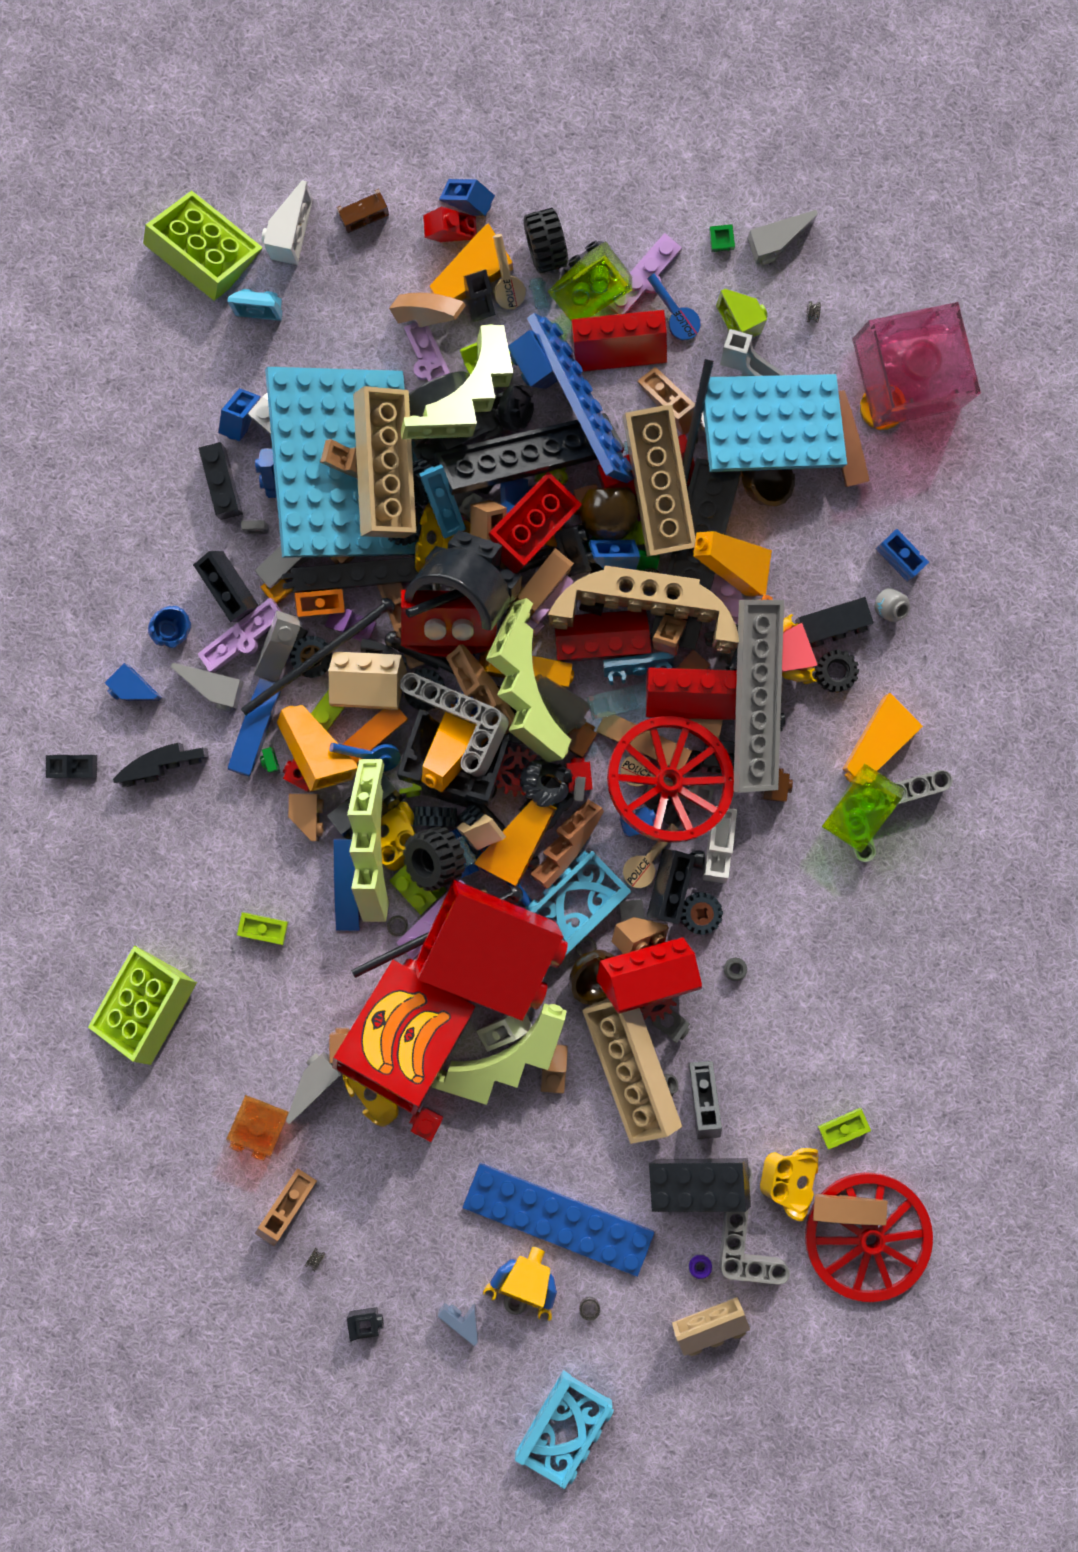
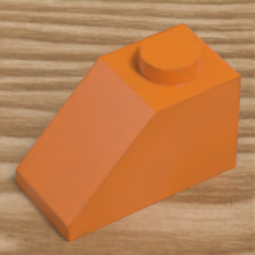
(319, 602)

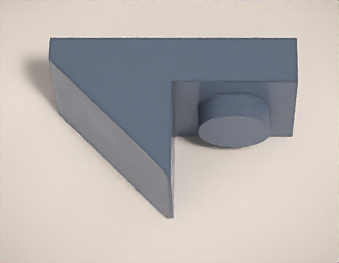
(465, 1326)

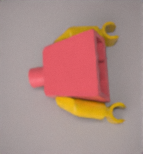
(797, 653)

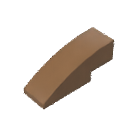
(426, 308)
(850, 1210)

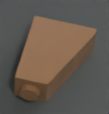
(545, 580)

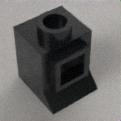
(357, 1316)

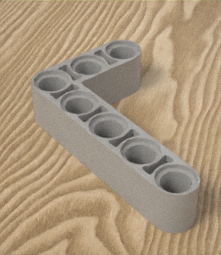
(463, 710)
(928, 788)
(744, 1261)

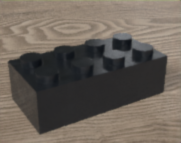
(700, 1185)

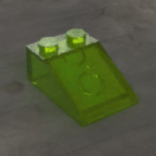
(592, 283)
(863, 808)

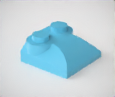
(256, 304)

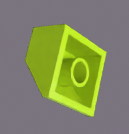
(741, 312)

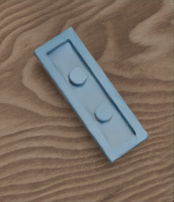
(441, 501)
(635, 665)

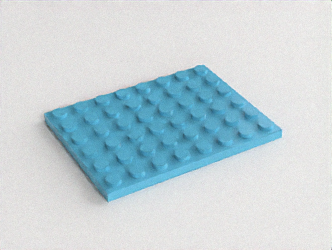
(313, 500)

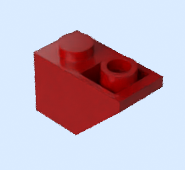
(449, 225)

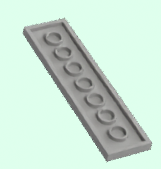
(758, 695)

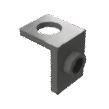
(677, 1030)

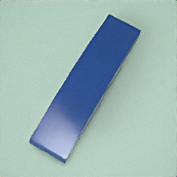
(253, 733)
(346, 909)

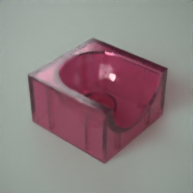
(916, 364)

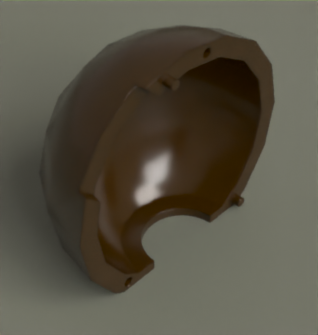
(769, 486)
(609, 512)
(584, 977)

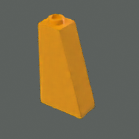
(475, 256)
(735, 561)
(555, 670)
(883, 736)
(311, 751)
(446, 751)
(513, 854)

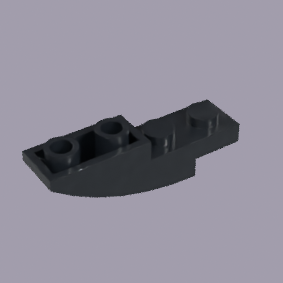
(151, 764)

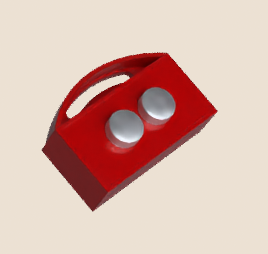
(443, 627)

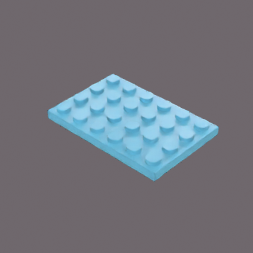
(774, 423)

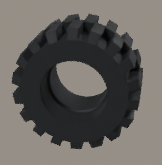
(545, 240)
(434, 858)

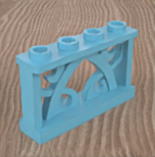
(609, 898)
(534, 1444)

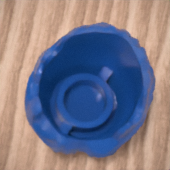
(169, 626)

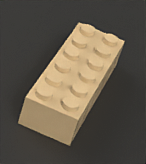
(384, 463)
(659, 480)
(632, 1072)

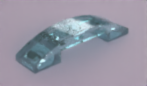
(617, 701)

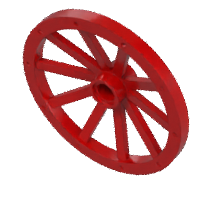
(655, 832)
(917, 1268)

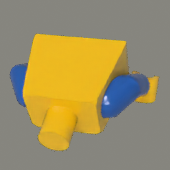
(526, 1282)

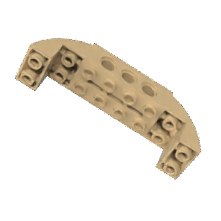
(691, 600)

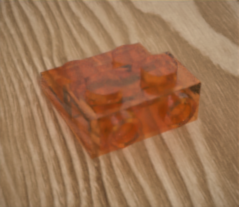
(257, 1128)

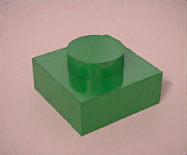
(721, 238)
(647, 561)
(269, 760)

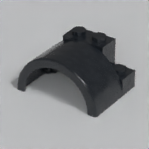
(435, 390)
(474, 570)
(464, 786)

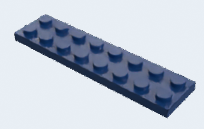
(580, 398)
(558, 1219)

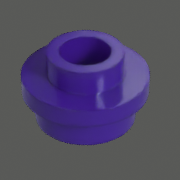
(705, 1272)

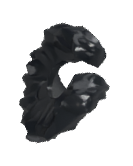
(532, 785)

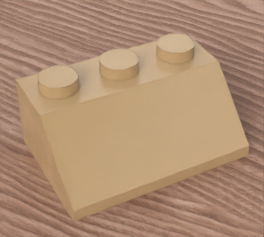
(366, 680)
(711, 1327)

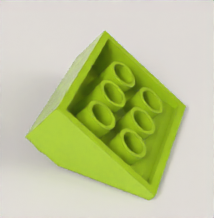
(201, 244)
(142, 1006)

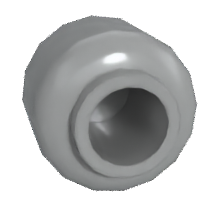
(892, 605)

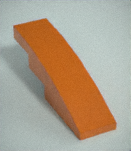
(376, 730)

